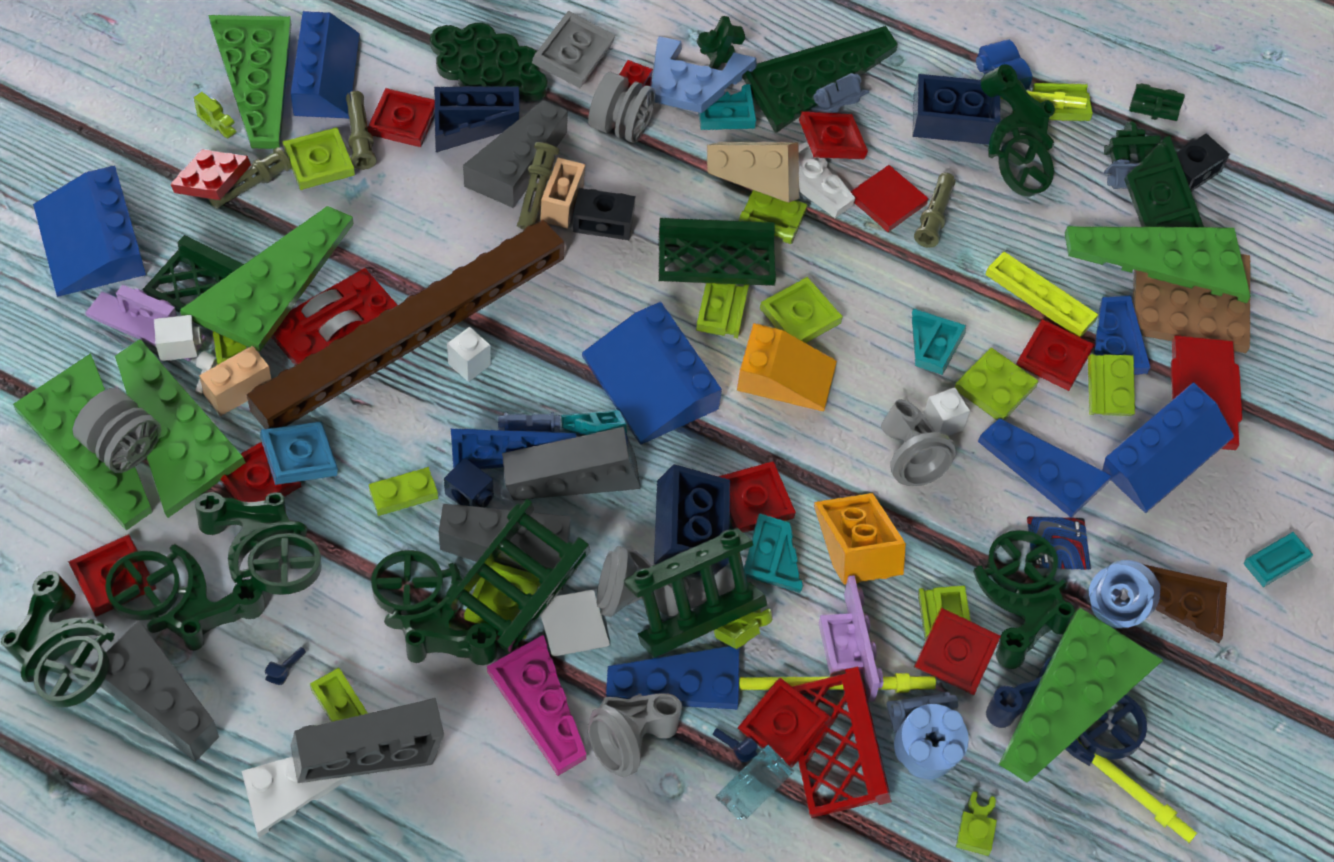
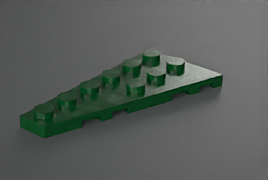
(788, 83)

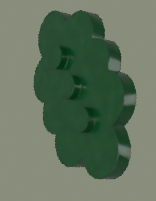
(487, 59)

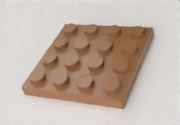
(1175, 310)

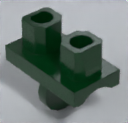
(718, 42)
(1156, 102)
(1131, 142)

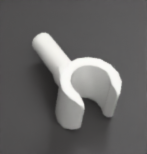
(205, 362)

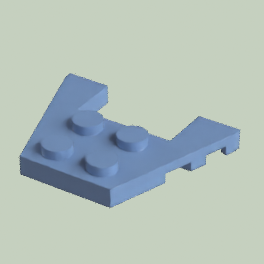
(689, 84)

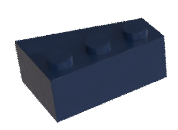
(473, 113)

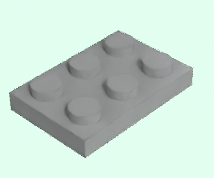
(573, 49)

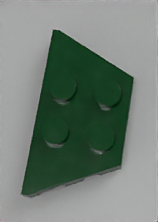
(1162, 191)

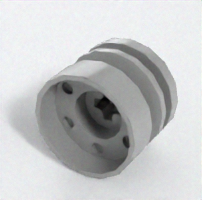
(621, 107)
(116, 430)

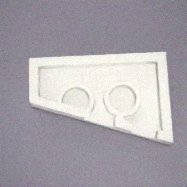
(821, 185)
(277, 795)

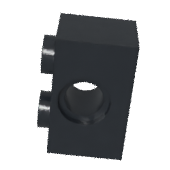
(1202, 160)
(603, 214)

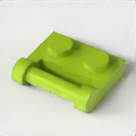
(770, 209)

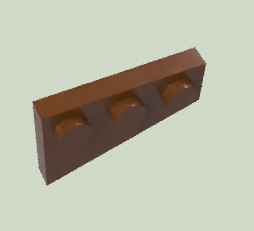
(1192, 601)

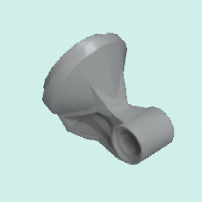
(924, 452)
(614, 595)
(619, 726)

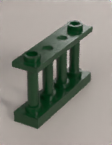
(530, 605)
(703, 618)

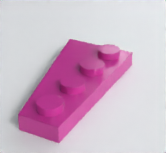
(535, 695)

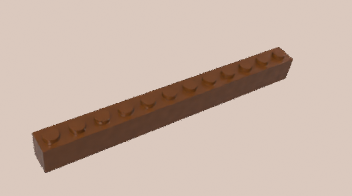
(405, 327)

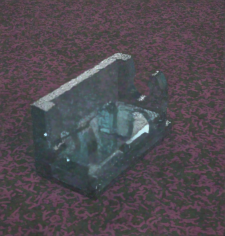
(754, 783)

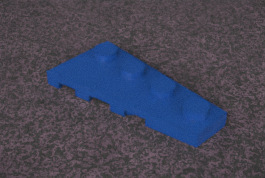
(486, 447)
(1048, 469)
(695, 678)

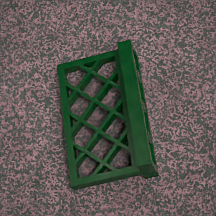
(716, 236)
(198, 256)

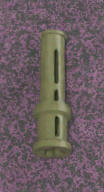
(360, 139)
(262, 172)
(536, 172)
(933, 218)

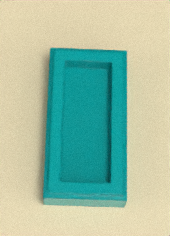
(1278, 559)

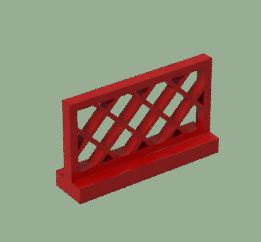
(865, 744)

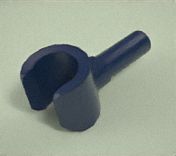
(278, 673)
(744, 750)

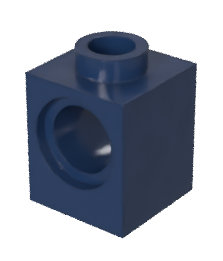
(469, 485)

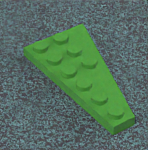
(256, 65)
(1170, 254)
(265, 289)
(52, 414)
(190, 447)
(1081, 683)

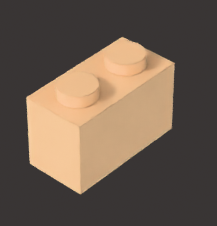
(561, 192)
(231, 380)

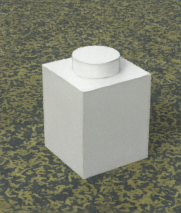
(176, 337)
(468, 354)
(946, 412)

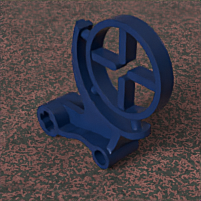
(1011, 702)

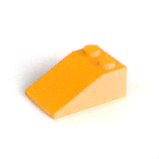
(785, 369)
(860, 538)

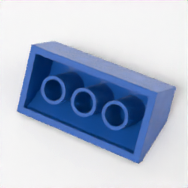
(324, 66)
(1168, 448)

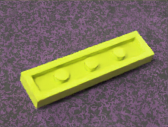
(1041, 294)

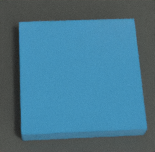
(298, 453)

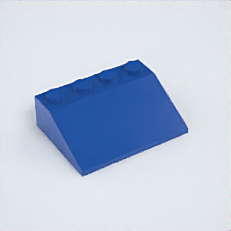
(88, 233)
(653, 374)

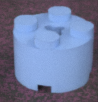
(1106, 594)
(944, 728)

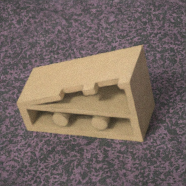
(758, 166)

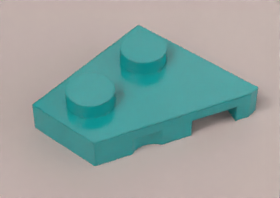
(730, 112)
(935, 340)
(593, 422)
(773, 554)

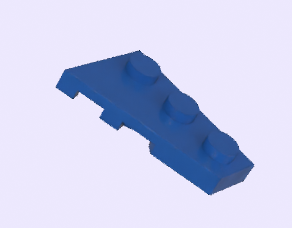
(1120, 332)

